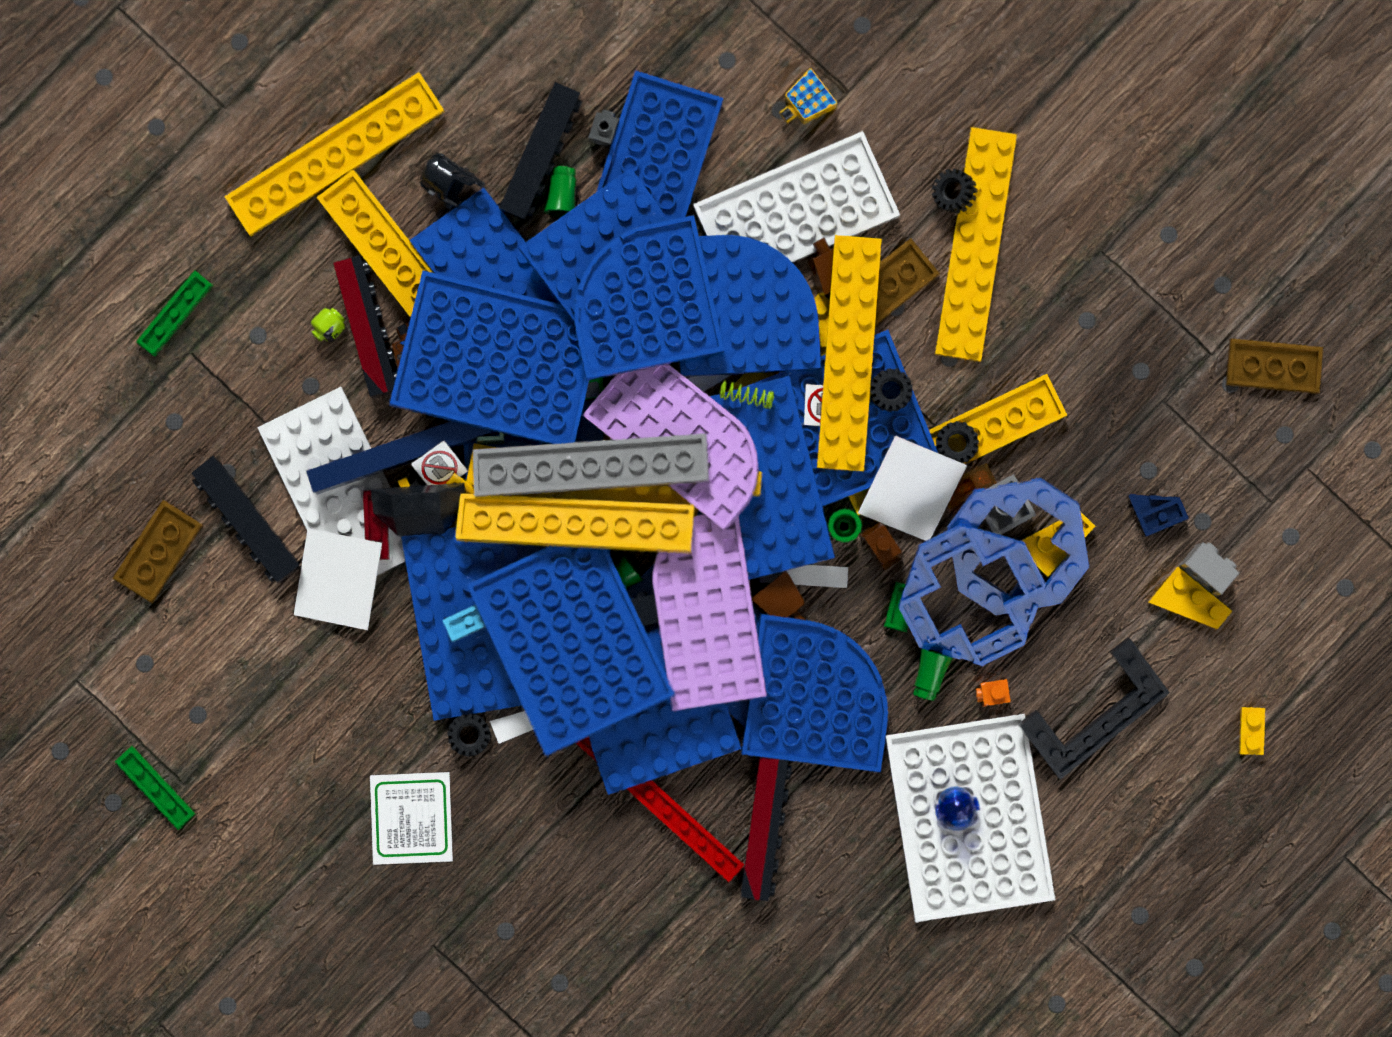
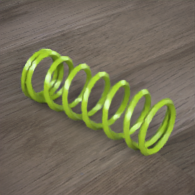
(769, 400)

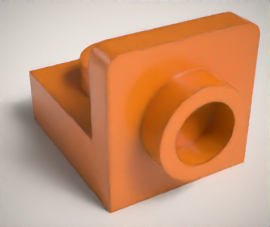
(993, 692)

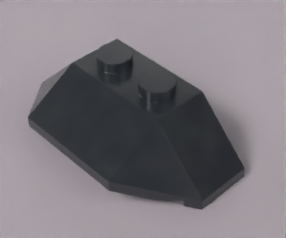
(418, 508)

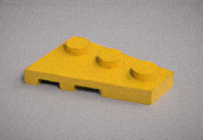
(1045, 553)
(1189, 599)

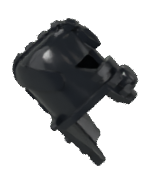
(446, 179)

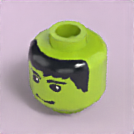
(327, 325)

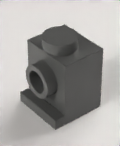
(600, 136)

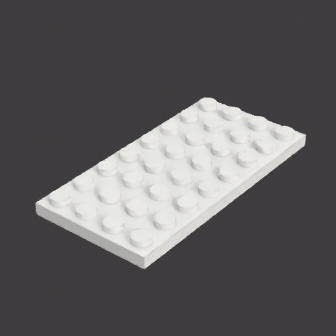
(805, 200)
(316, 436)

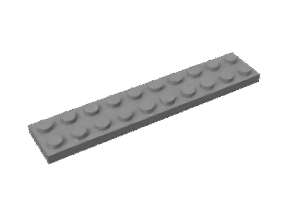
(591, 465)

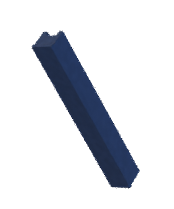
(390, 455)

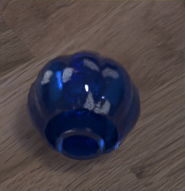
(956, 808)

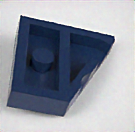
(1157, 512)

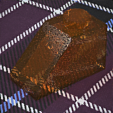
(975, 479)

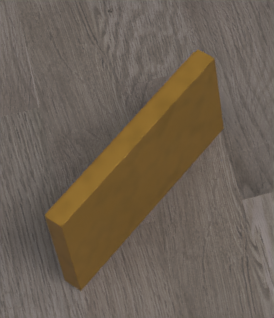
(901, 277)
(1274, 366)
(157, 551)

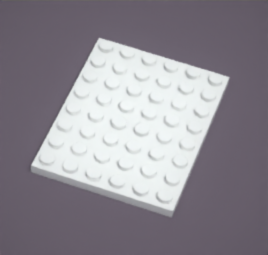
(1003, 852)

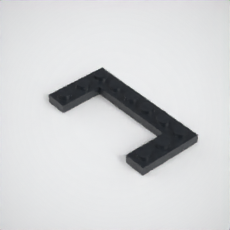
(1147, 693)

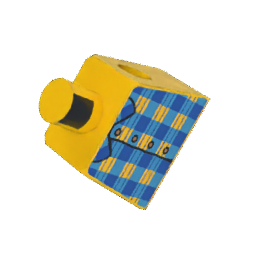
(807, 99)

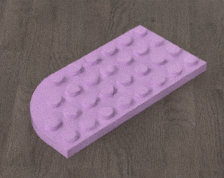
(666, 403)
(708, 619)

